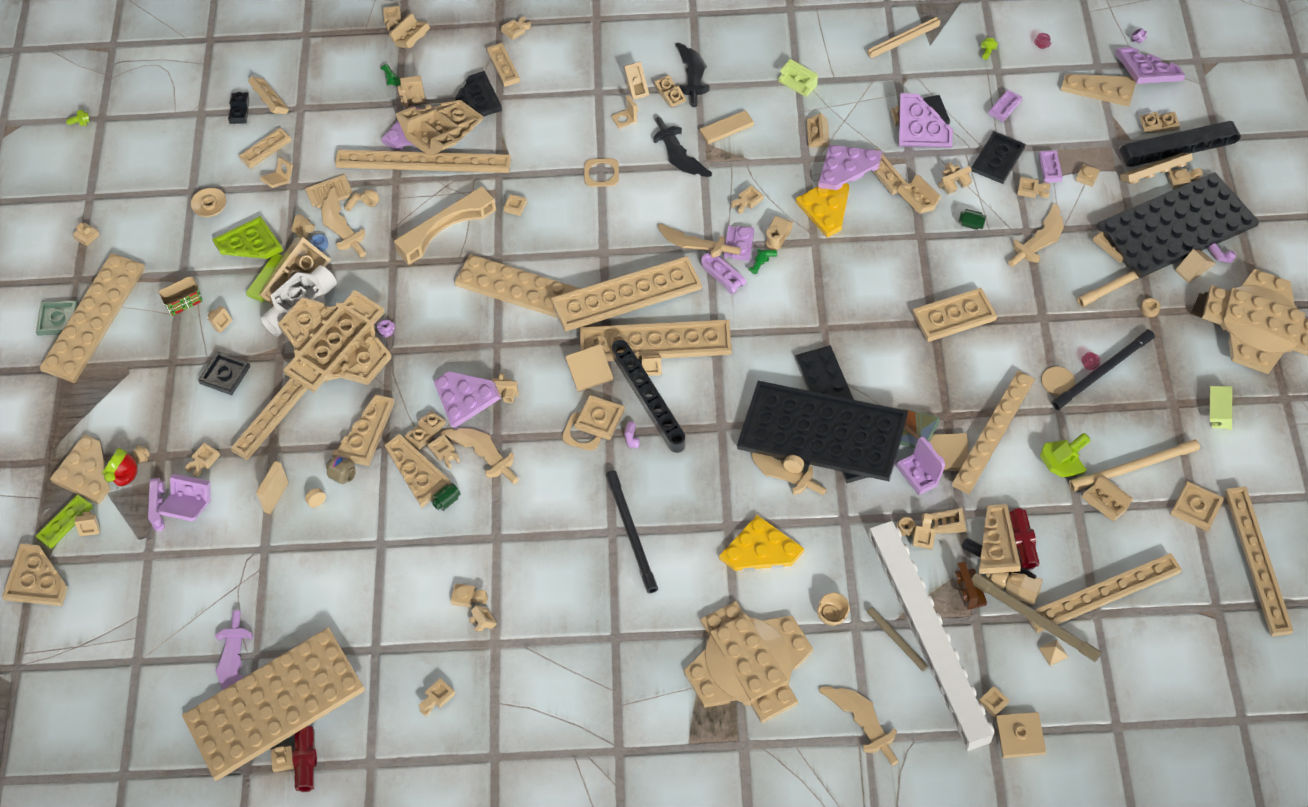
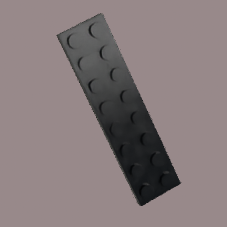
(823, 375)

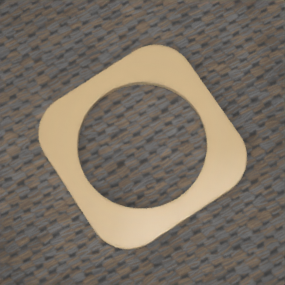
(612, 162)
(570, 441)

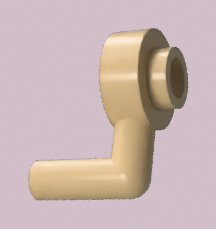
(368, 197)

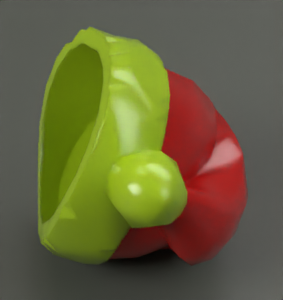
(121, 468)

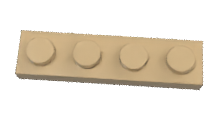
(1161, 166)

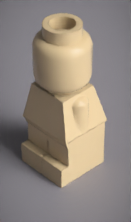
(1017, 585)

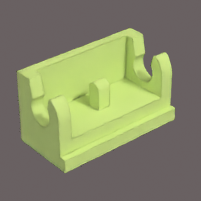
(798, 78)
(1221, 406)

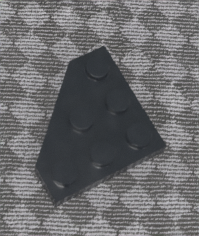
(479, 94)

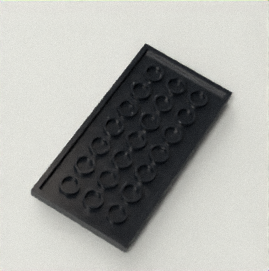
(1177, 223)
(823, 430)

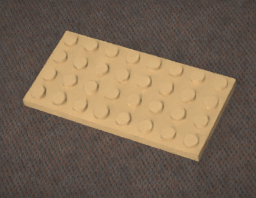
(272, 703)

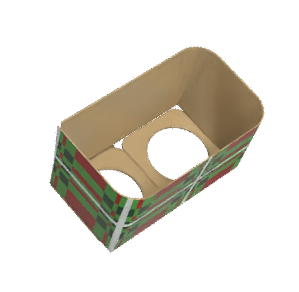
(183, 289)

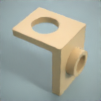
(630, 113)
(279, 177)

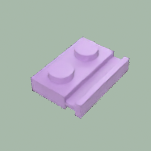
(742, 238)

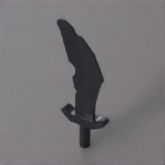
(694, 72)
(677, 152)

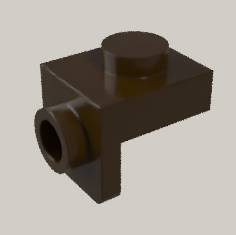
(1199, 305)

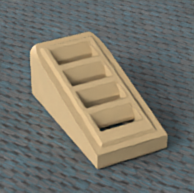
(952, 515)

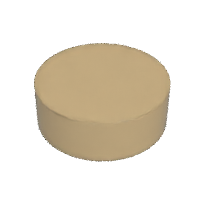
(1150, 307)
(793, 464)
(315, 497)

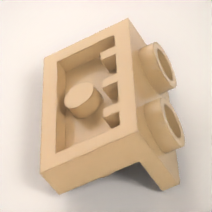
(411, 91)

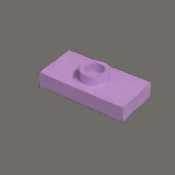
(1005, 105)
(1050, 166)

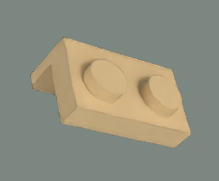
(408, 32)
(919, 195)
(1107, 498)

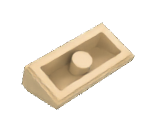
(818, 131)

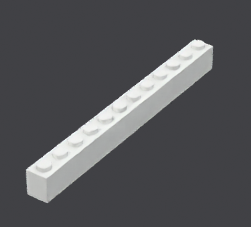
(931, 637)

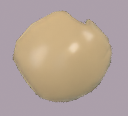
(833, 609)

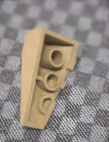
(299, 258)

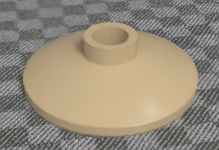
(208, 202)

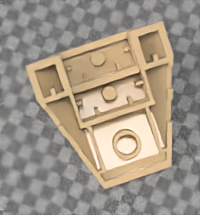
(439, 126)

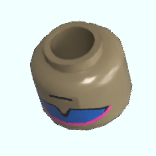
(340, 470)

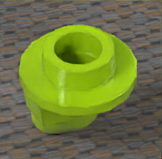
(988, 44)
(82, 117)

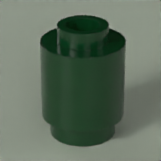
(972, 219)
(445, 496)

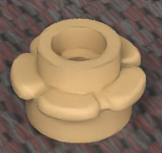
(140, 454)
(909, 522)

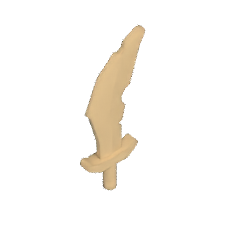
(338, 224)
(1049, 234)
(692, 242)
(484, 448)
(774, 468)
(865, 717)

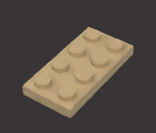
(954, 314)

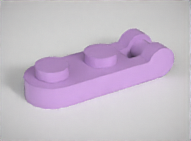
(722, 272)
(156, 489)

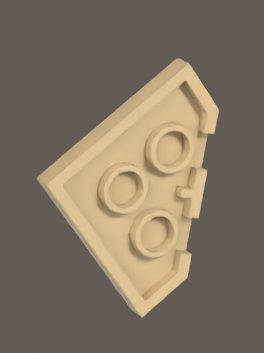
(83, 471)
(34, 579)

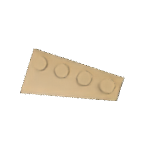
(1105, 88)
(366, 433)
(416, 470)
(999, 545)

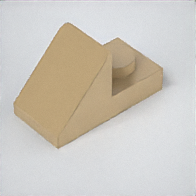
(636, 80)

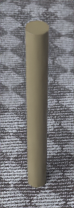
(897, 639)

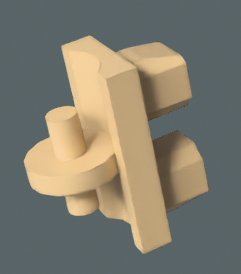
(948, 182)
(506, 388)

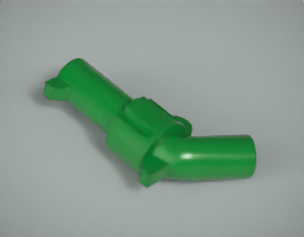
(391, 78)
(761, 258)

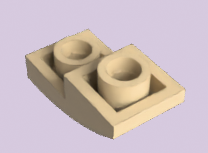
(669, 92)
(1161, 123)
(427, 428)

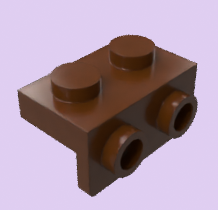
(969, 593)

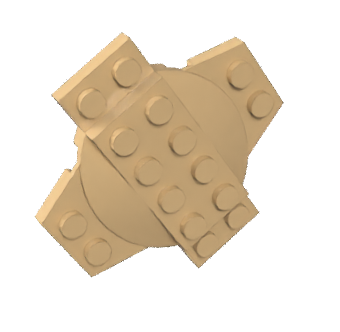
(1259, 320)
(334, 341)
(748, 661)

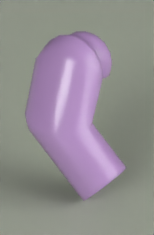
(1221, 256)
(629, 435)

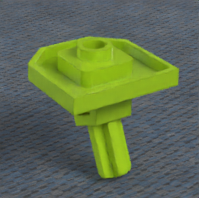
(1063, 457)

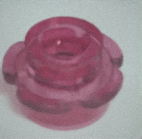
(1042, 40)
(1088, 364)

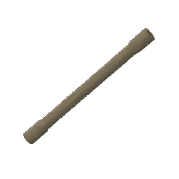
(1083, 647)

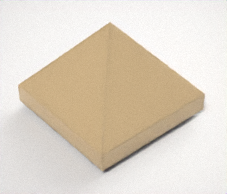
(1053, 652)

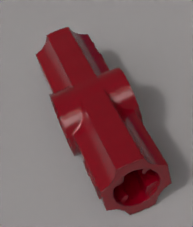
(1024, 539)
(304, 759)

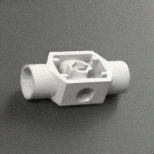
(309, 286)

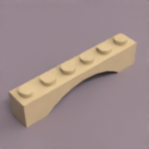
(473, 206)

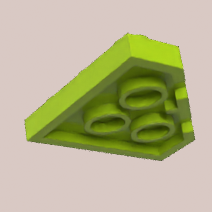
(249, 240)

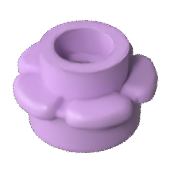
(1139, 35)
(386, 331)

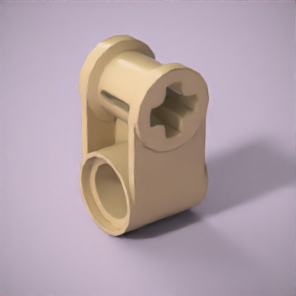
(778, 232)

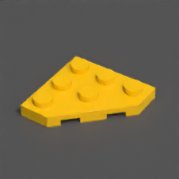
(825, 207)
(760, 547)

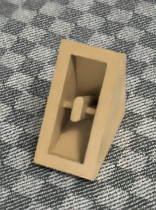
(1194, 265)

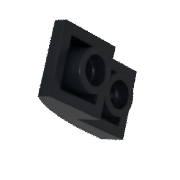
(239, 108)

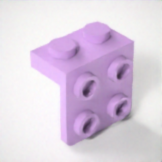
(922, 468)
(187, 498)

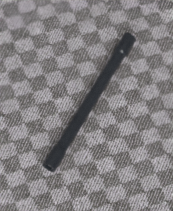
(1068, 395)
(647, 576)

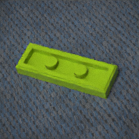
(259, 283)
(63, 521)

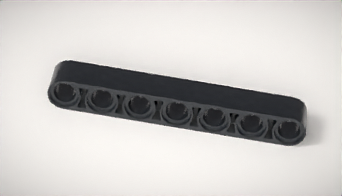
(1180, 142)
(649, 403)

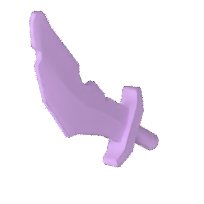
(231, 661)

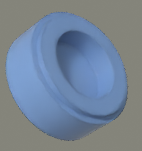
(319, 241)

